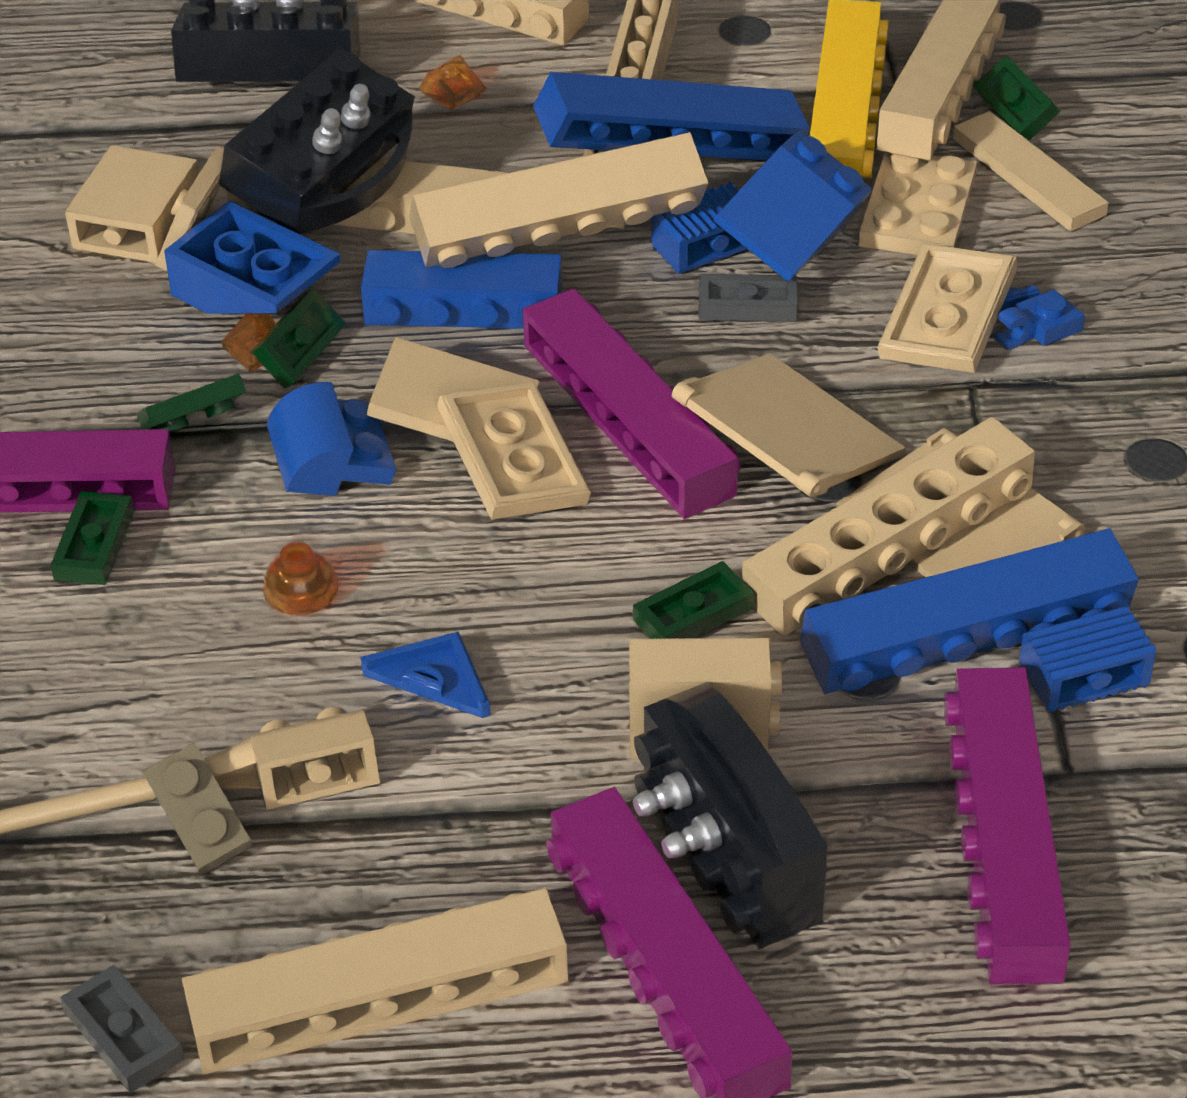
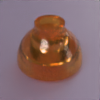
(299, 581)

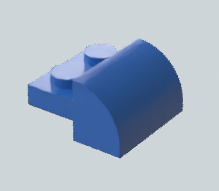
(327, 441)

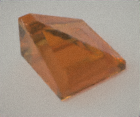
(452, 84)
(246, 336)

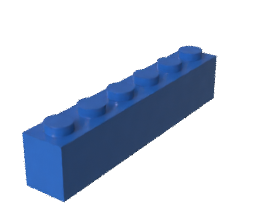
(625, 111)
(963, 611)

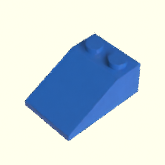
(794, 205)
(243, 263)

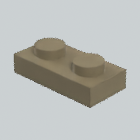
(197, 808)

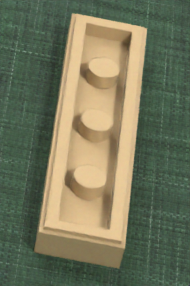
(1030, 171)

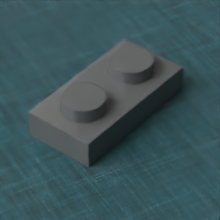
(747, 298)
(122, 1028)

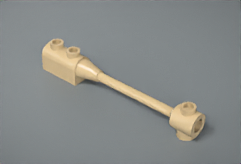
(281, 760)

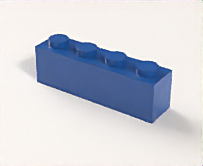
(474, 294)

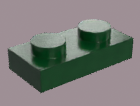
(1016, 98)
(298, 338)
(212, 398)
(92, 538)
(694, 604)

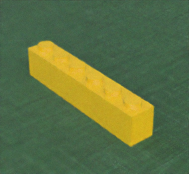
(850, 83)

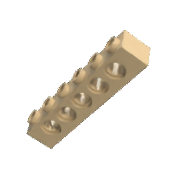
(889, 524)

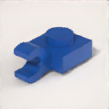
(1042, 317)

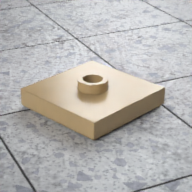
(193, 204)

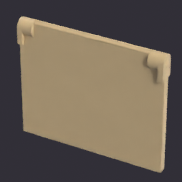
(788, 423)
(1006, 531)

